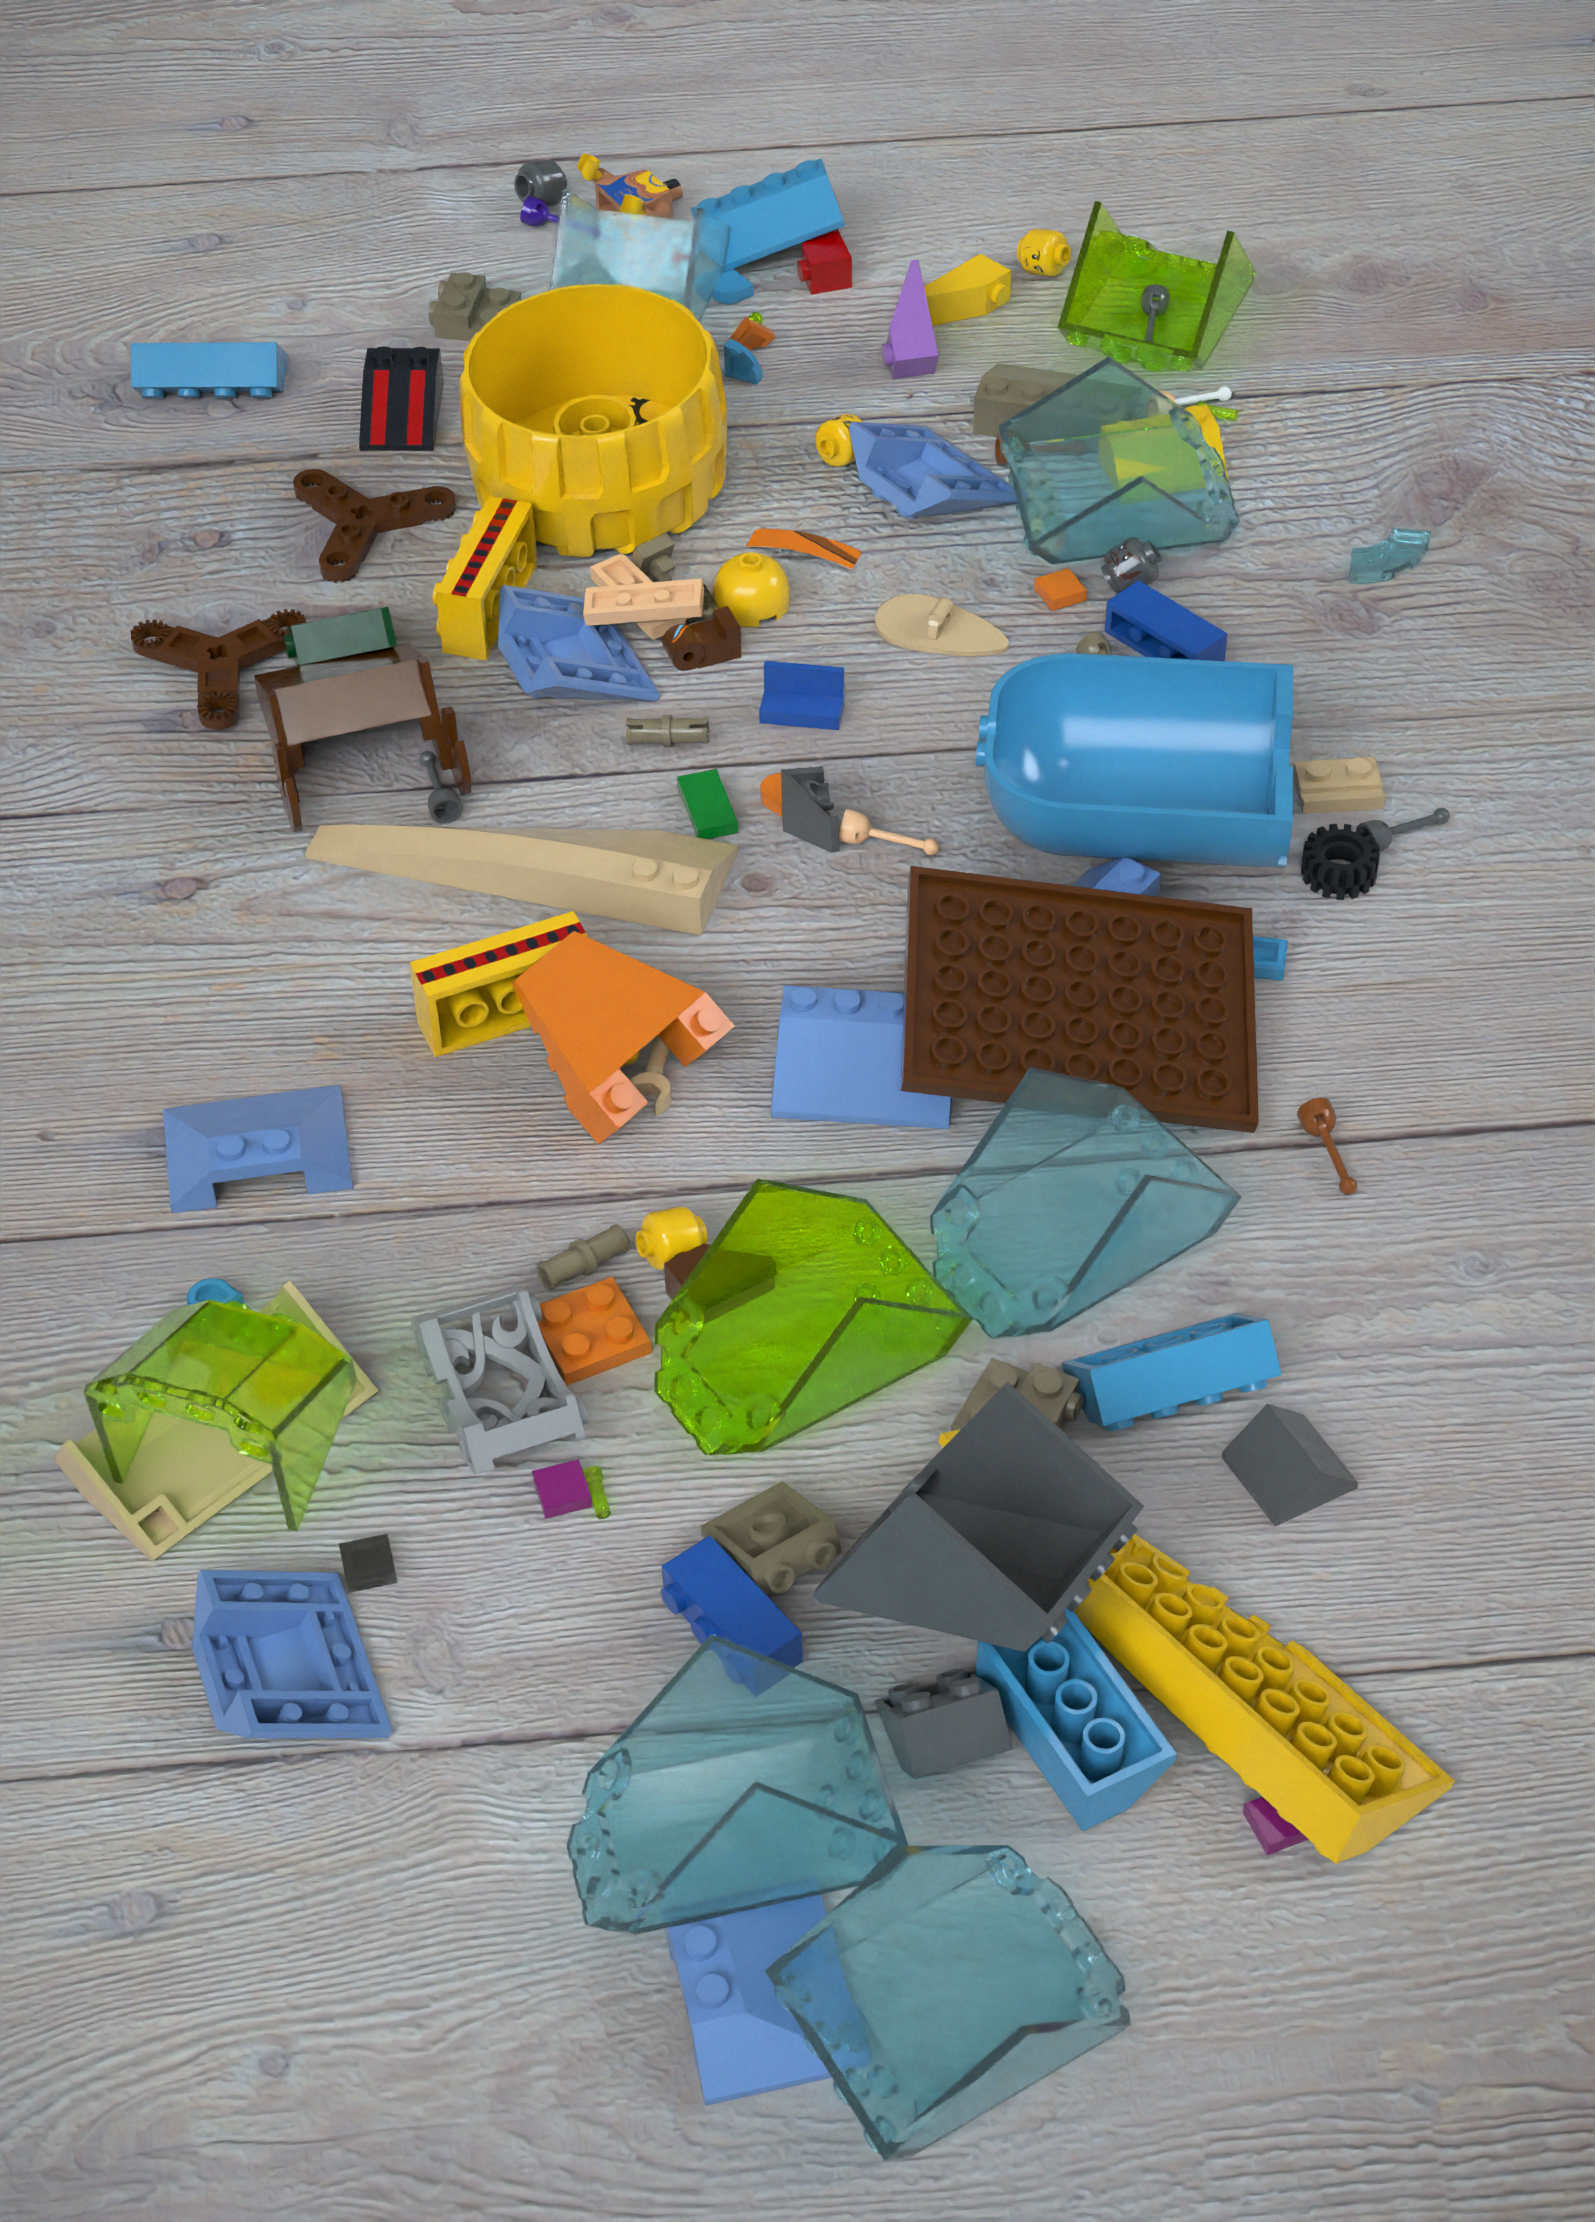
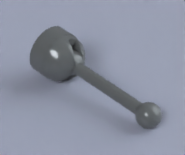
(1153, 307)
(440, 796)
(1383, 833)

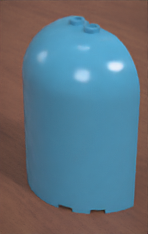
(1143, 758)

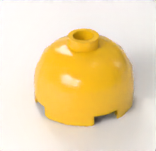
(752, 588)

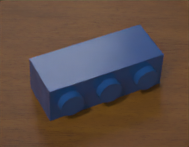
(1161, 626)
(727, 1603)

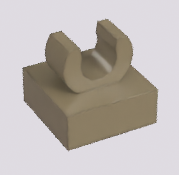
(655, 558)

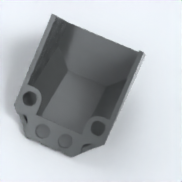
(990, 1533)

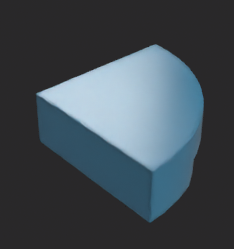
(741, 363)

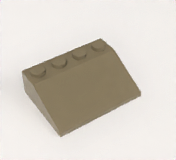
(1008, 391)

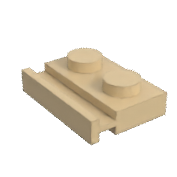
(1339, 785)

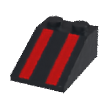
(400, 399)

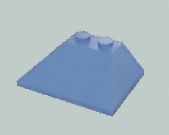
(923, 471)
(561, 656)
(254, 1140)
(284, 1657)
(737, 2025)

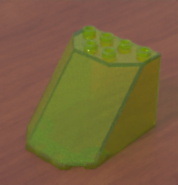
(1107, 291)
(796, 1319)
(230, 1365)

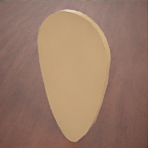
(937, 627)

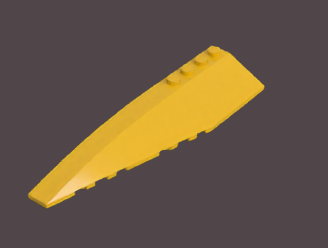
(1260, 1704)

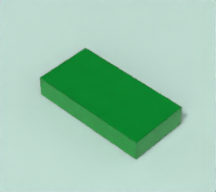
(707, 804)

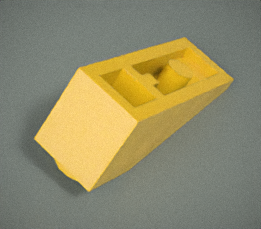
(968, 290)

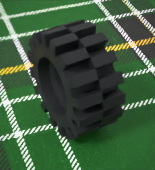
(1336, 877)

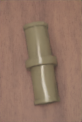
(667, 730)
(582, 1257)

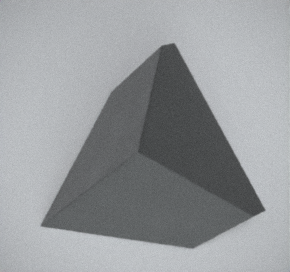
(807, 807)

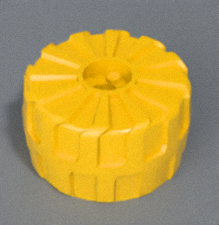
(555, 424)

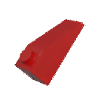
(825, 263)

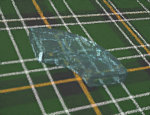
(1380, 562)

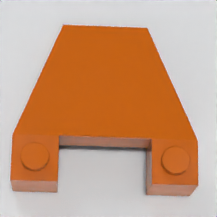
(602, 1010)

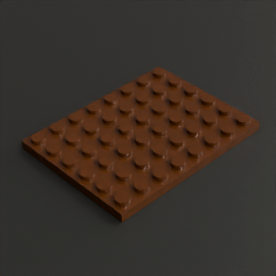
(1081, 988)

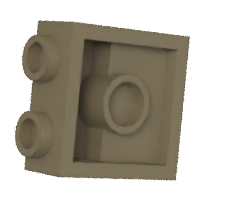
(467, 305)
(1046, 1388)
(776, 1537)

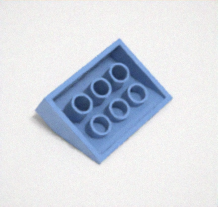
(844, 1061)

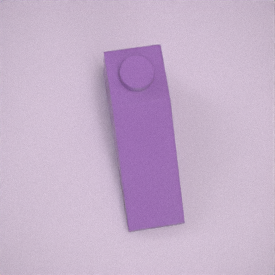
(911, 338)

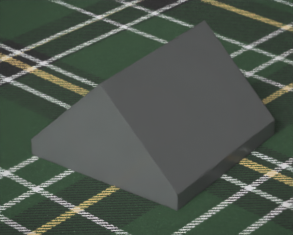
(1286, 1464)

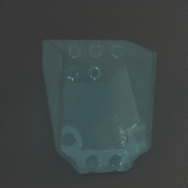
(640, 251)
(1112, 465)
(1069, 1205)
(732, 1797)
(947, 1990)

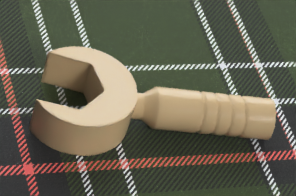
(653, 1080)

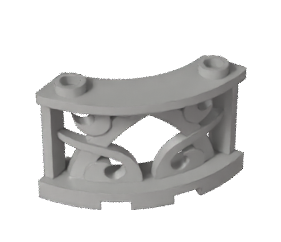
(533, 1418)

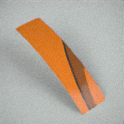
(806, 543)

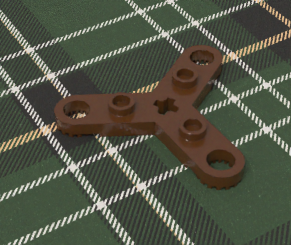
(361, 518)
(220, 677)

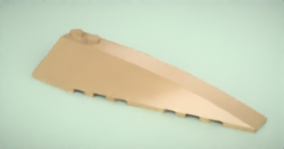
(602, 872)

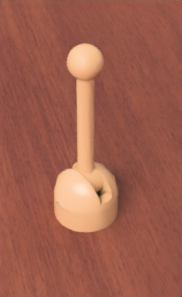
(857, 828)

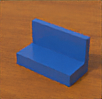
(802, 695)

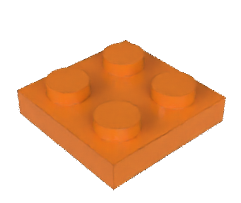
(592, 1331)

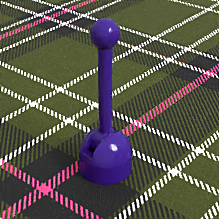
(536, 212)

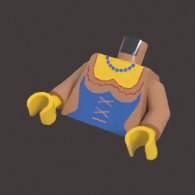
(632, 192)

